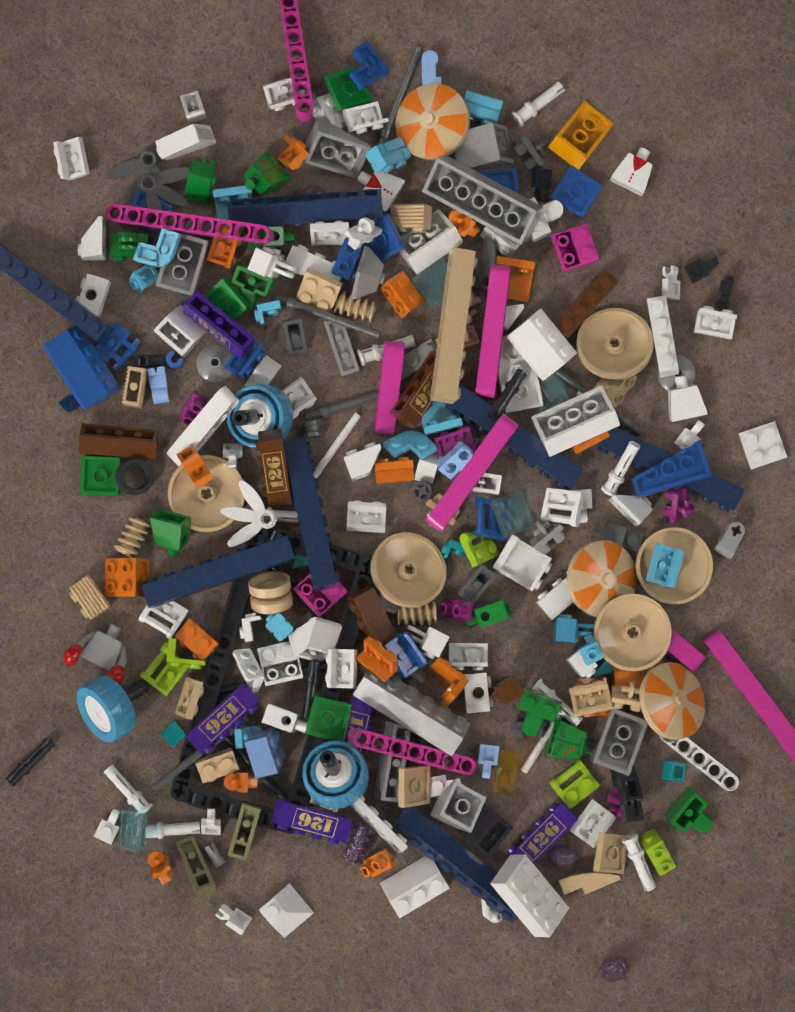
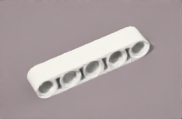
(205, 423)
(707, 762)

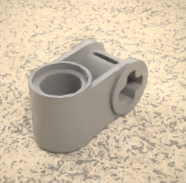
(729, 543)

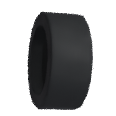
(149, 476)

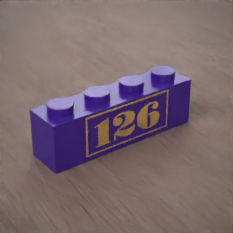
(218, 325)
(358, 718)
(223, 719)
(312, 821)
(545, 833)

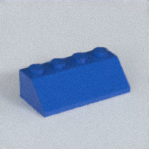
(81, 367)

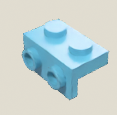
(665, 565)

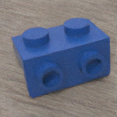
(346, 261)
(245, 367)
(408, 655)

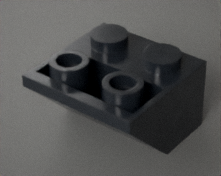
(488, 831)

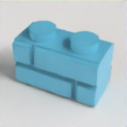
(483, 107)
(388, 155)
(279, 625)

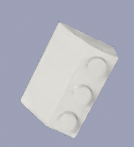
(430, 246)
(541, 344)
(414, 886)

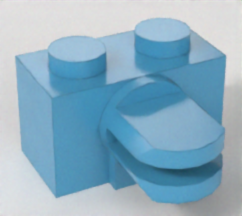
(567, 629)

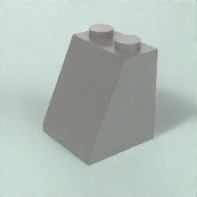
(485, 147)

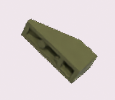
(244, 831)
(196, 868)

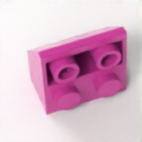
(575, 248)
(320, 600)

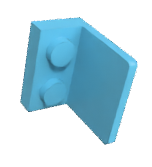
(223, 196)
(439, 419)

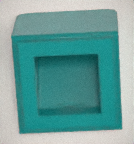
(300, 561)
(603, 668)
(173, 734)
(674, 771)

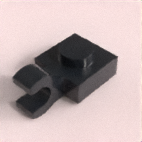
(541, 180)
(698, 269)
(726, 288)

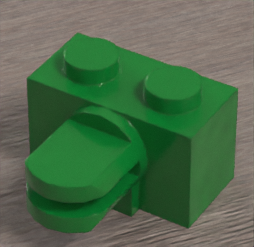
(200, 181)
(125, 244)
(252, 284)
(538, 709)
(689, 812)

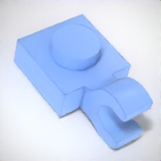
(488, 756)

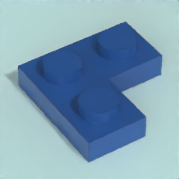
(371, 67)

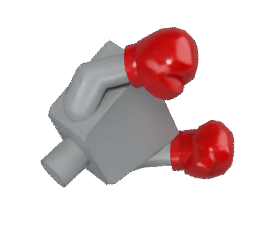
(102, 650)

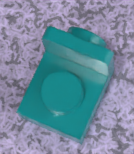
(458, 548)

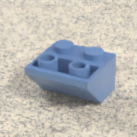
(265, 752)

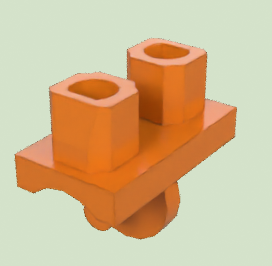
(463, 223)
(240, 782)
(377, 864)
(160, 866)

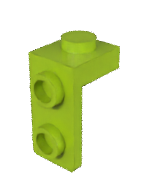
(169, 649)
(657, 852)

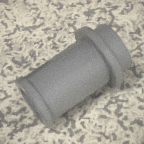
(215, 856)

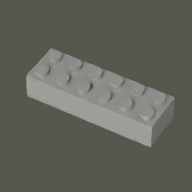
(482, 199)
(413, 711)

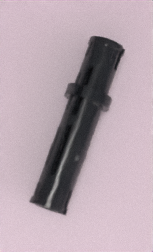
(511, 388)
(314, 666)
(25, 766)

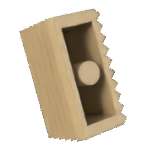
(411, 217)
(134, 387)
(89, 597)

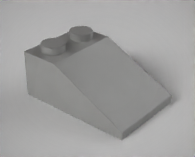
(335, 149)
(186, 266)
(620, 741)

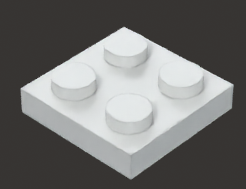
(328, 233)
(762, 445)

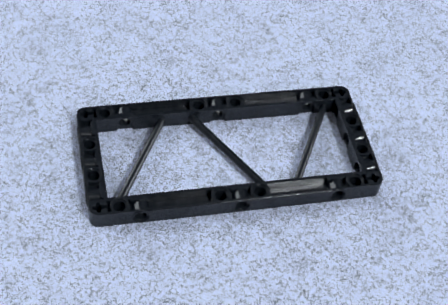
(218, 664)

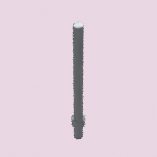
(385, 132)
(293, 304)
(326, 410)
(626, 421)
(184, 764)

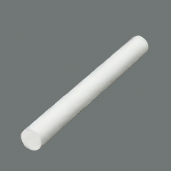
(336, 444)
(539, 746)

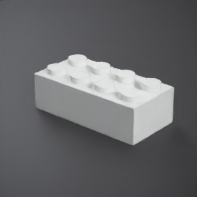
(575, 421)
(530, 895)

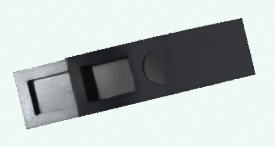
(629, 795)

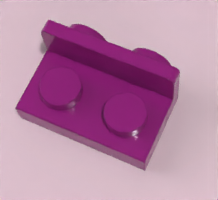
(447, 440)

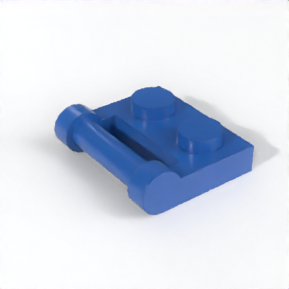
(493, 530)

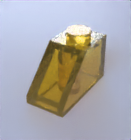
(506, 772)

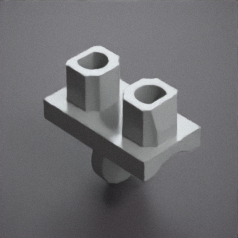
(544, 534)

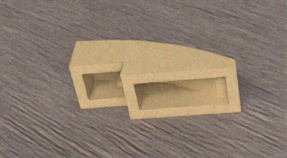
(587, 881)

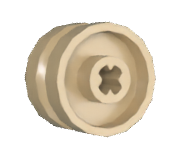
(270, 592)

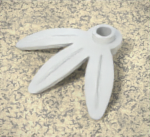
(245, 515)

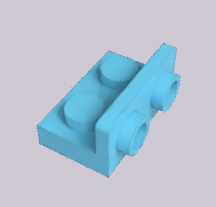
(269, 308)

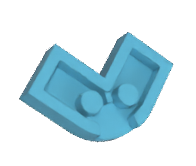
(162, 253)
(410, 440)

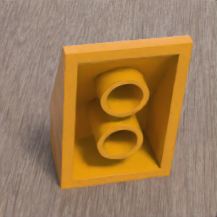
(581, 135)

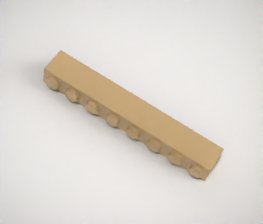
(453, 325)

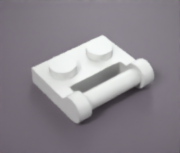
(562, 500)
(170, 611)

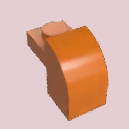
(195, 466)

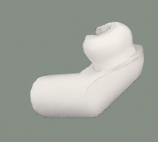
(490, 914)

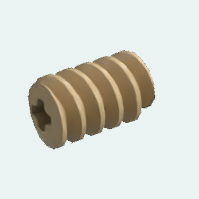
(355, 307)
(132, 536)
(418, 613)

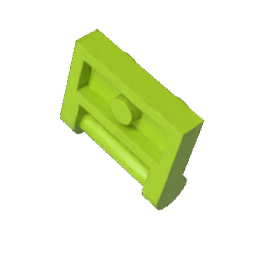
(481, 552)
(167, 678)
(579, 788)

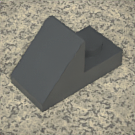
(295, 336)
(623, 537)
(477, 583)

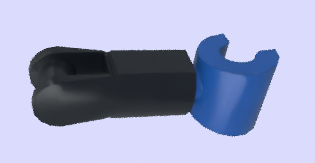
(159, 360)

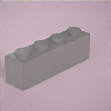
(388, 769)

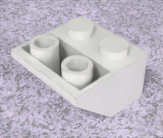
(180, 331)
(362, 462)
(314, 639)
(279, 664)

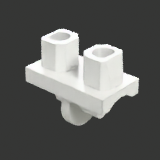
(362, 233)

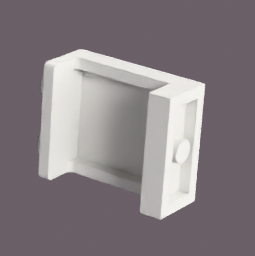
(522, 563)

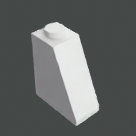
(185, 141)

